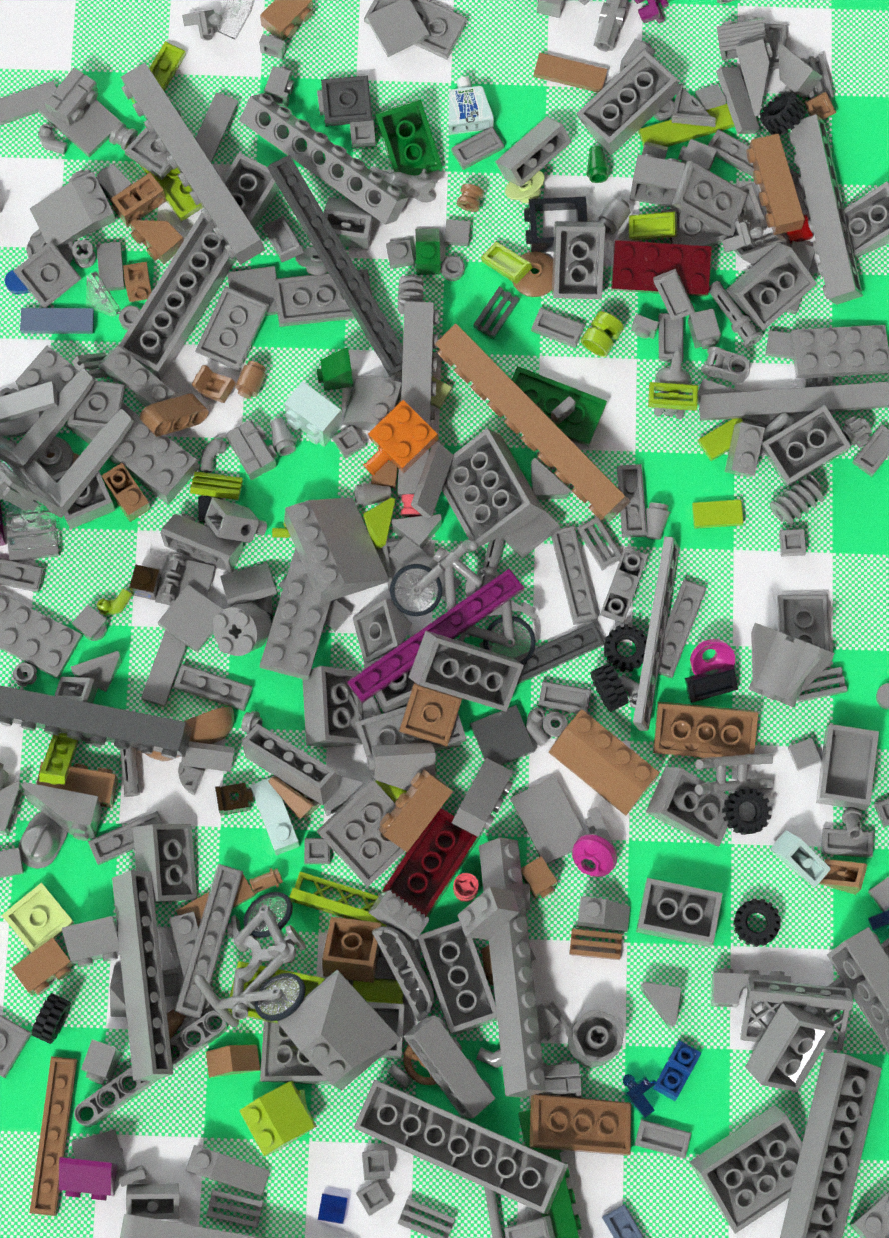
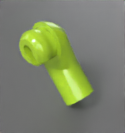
(116, 606)

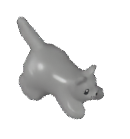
(412, 186)
(675, 375)

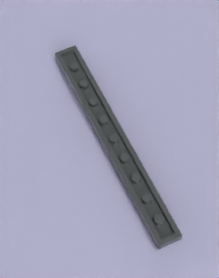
(338, 263)

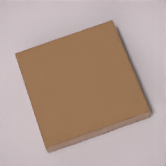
(430, 715)

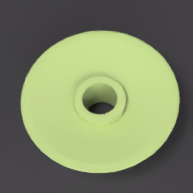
(529, 190)

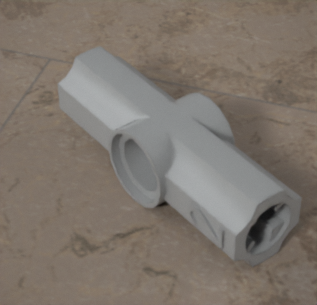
(610, 22)

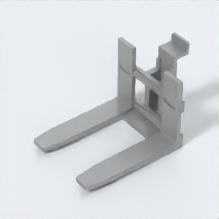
(30, 479)

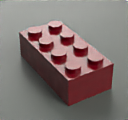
(639, 262)
(431, 863)

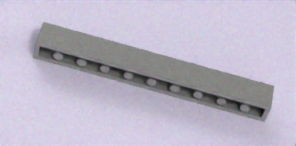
(192, 163)
(513, 976)

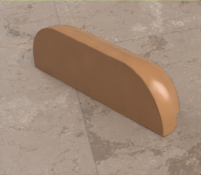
(207, 728)

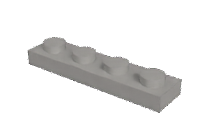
(184, 932)

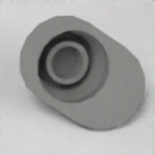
(41, 841)

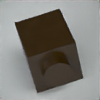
(145, 582)

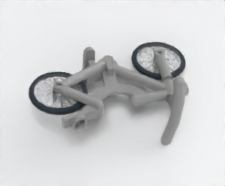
(418, 591)
(273, 997)

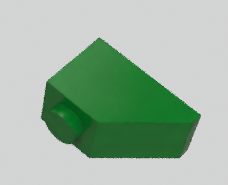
(427, 251)
(336, 371)

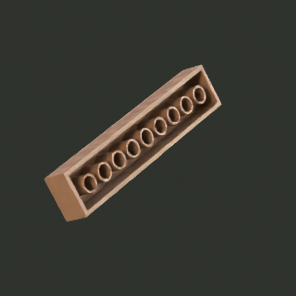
(537, 428)

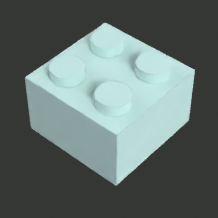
(312, 414)

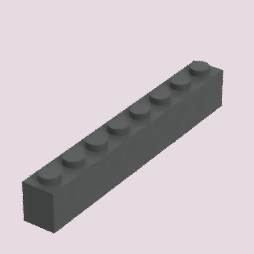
(94, 721)

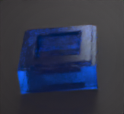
(332, 1208)

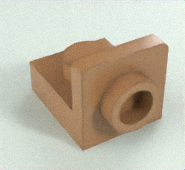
(137, 281)

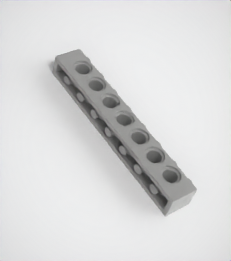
(311, 157)

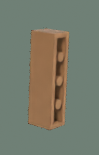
(776, 184)

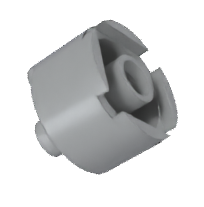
(241, 628)
(595, 1024)

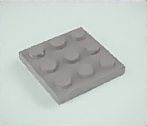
(356, 834)

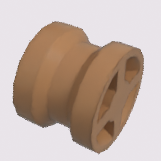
(470, 197)

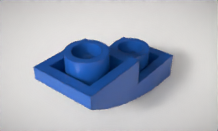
(677, 1070)

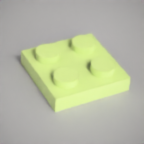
(37, 918)

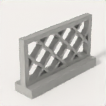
(796, 994)

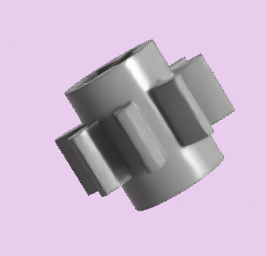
(857, 431)

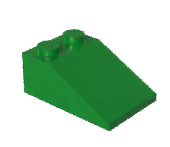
(408, 138)

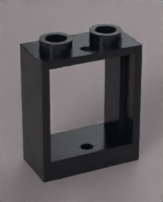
(546, 244)

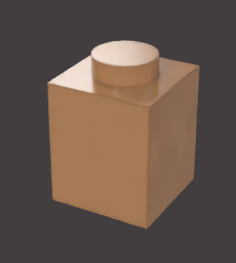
(539, 878)

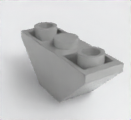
(624, 585)

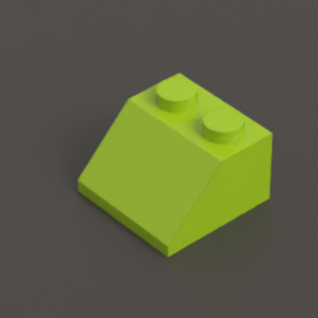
(278, 1118)

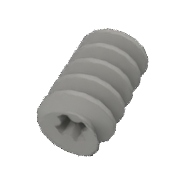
(797, 500)

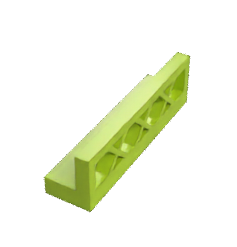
(333, 907)

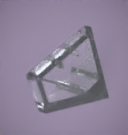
(99, 297)

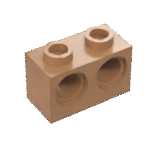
(138, 199)

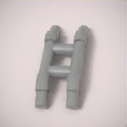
(742, 782)

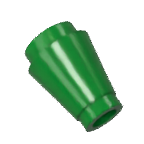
(597, 165)

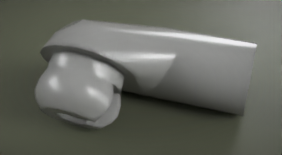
(48, 140)
(775, 426)
(632, 688)
(534, 726)
(490, 1058)

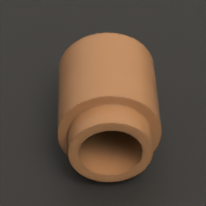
(250, 379)

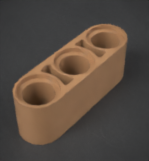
(174, 414)

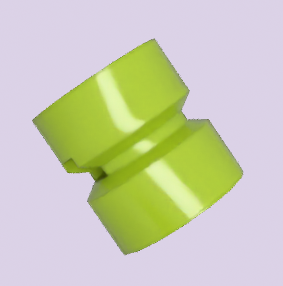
(602, 334)

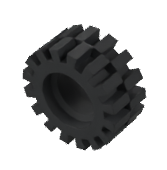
(782, 114)
(618, 635)
(609, 687)
(761, 811)
(763, 908)
(51, 1018)

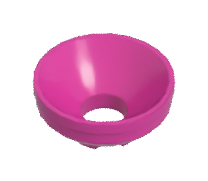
(723, 656)
(597, 850)

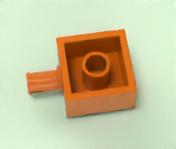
(400, 438)

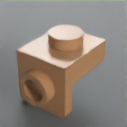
(213, 385)

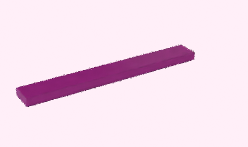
(449, 625)

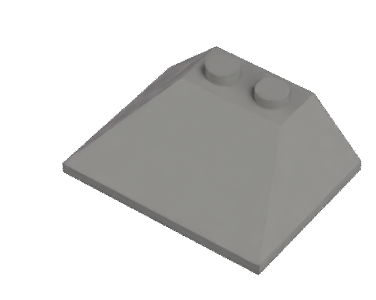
(339, 1031)

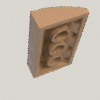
(704, 730)

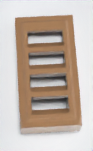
(296, 800)

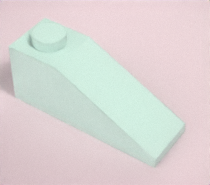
(274, 817)

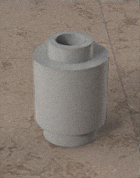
(614, 215)

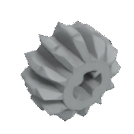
(409, 290)

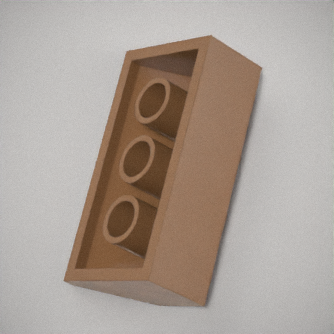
(604, 762)

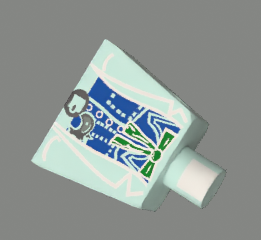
(468, 108)

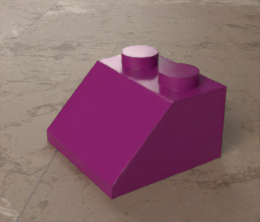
(88, 1177)

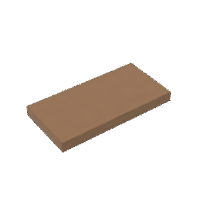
(580, 1125)

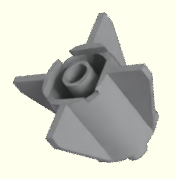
(784, 664)

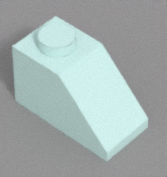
(800, 858)

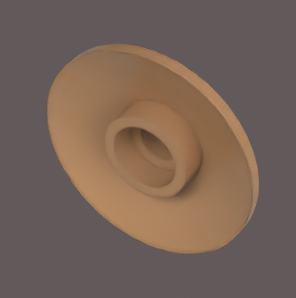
(536, 284)

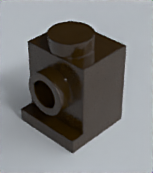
(226, 805)

